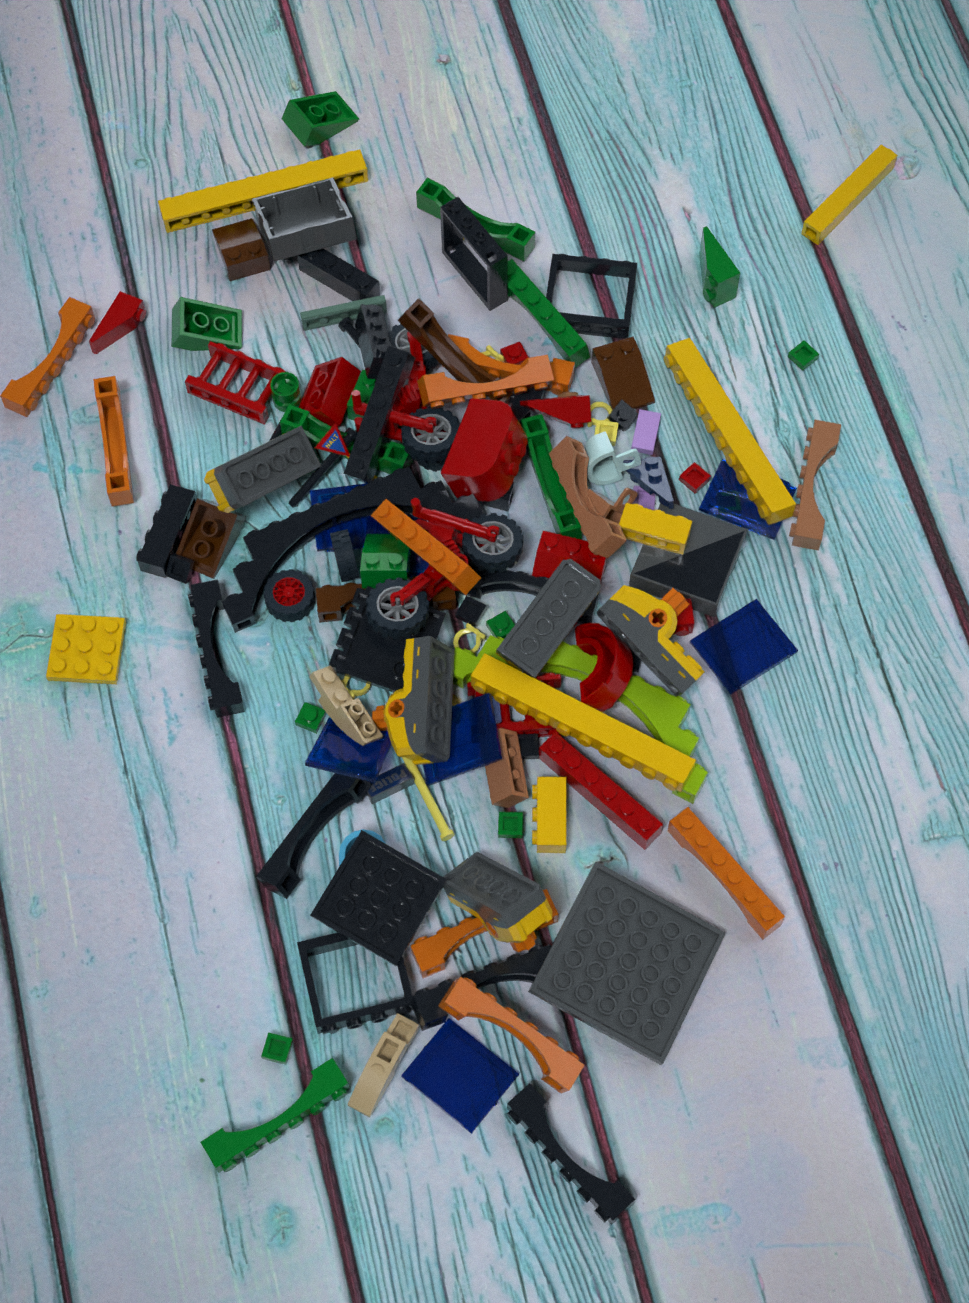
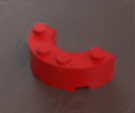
(612, 668)

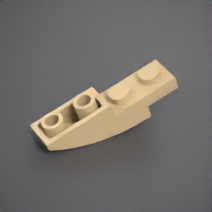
(342, 709)
(382, 1065)

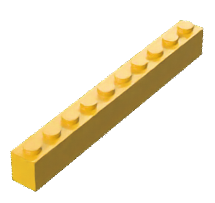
(237, 196)
(729, 432)
(583, 723)

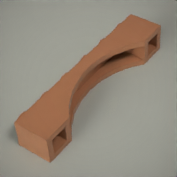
(571, 465)
(809, 521)

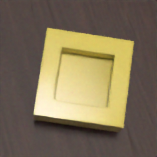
(610, 427)

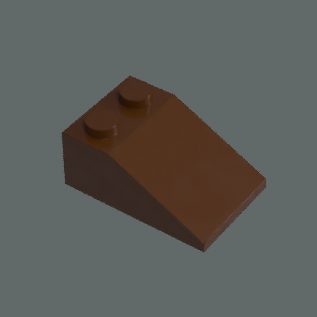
(241, 249)
(622, 373)
(209, 536)

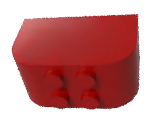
(485, 451)

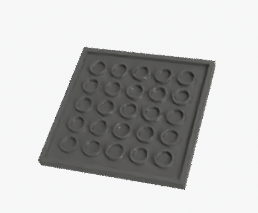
(627, 963)

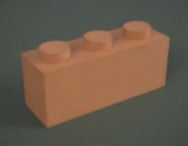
(507, 776)

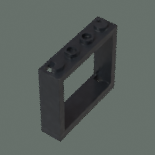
(459, 222)
(593, 324)
(354, 1018)

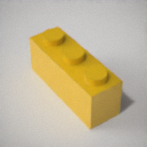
(655, 528)
(549, 815)

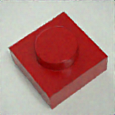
(514, 353)
(694, 477)

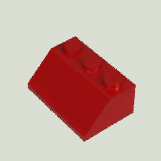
(330, 390)
(555, 548)

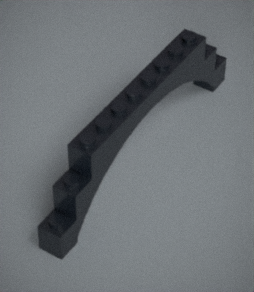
(280, 539)

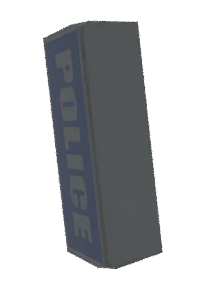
(390, 783)

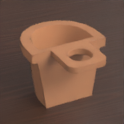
(609, 509)

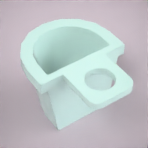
(603, 464)

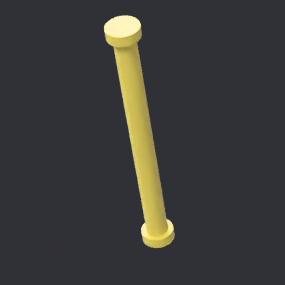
(446, 833)

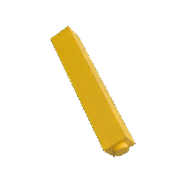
(849, 194)

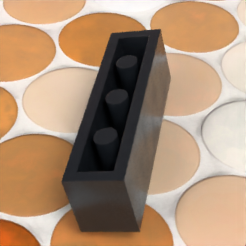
(338, 275)
(372, 338)
(167, 530)

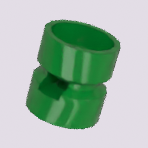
(285, 391)

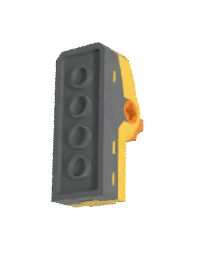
(262, 470)
(630, 617)
(549, 618)
(422, 710)
(501, 898)

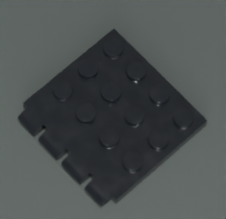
(368, 654)

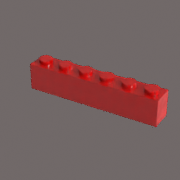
(600, 790)

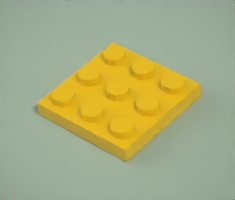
(86, 649)

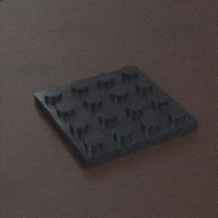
(378, 898)

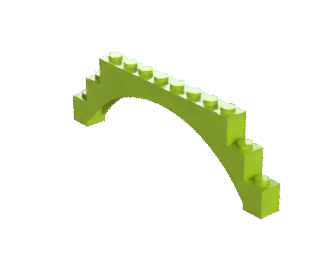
(655, 707)

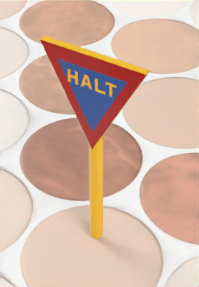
(334, 443)

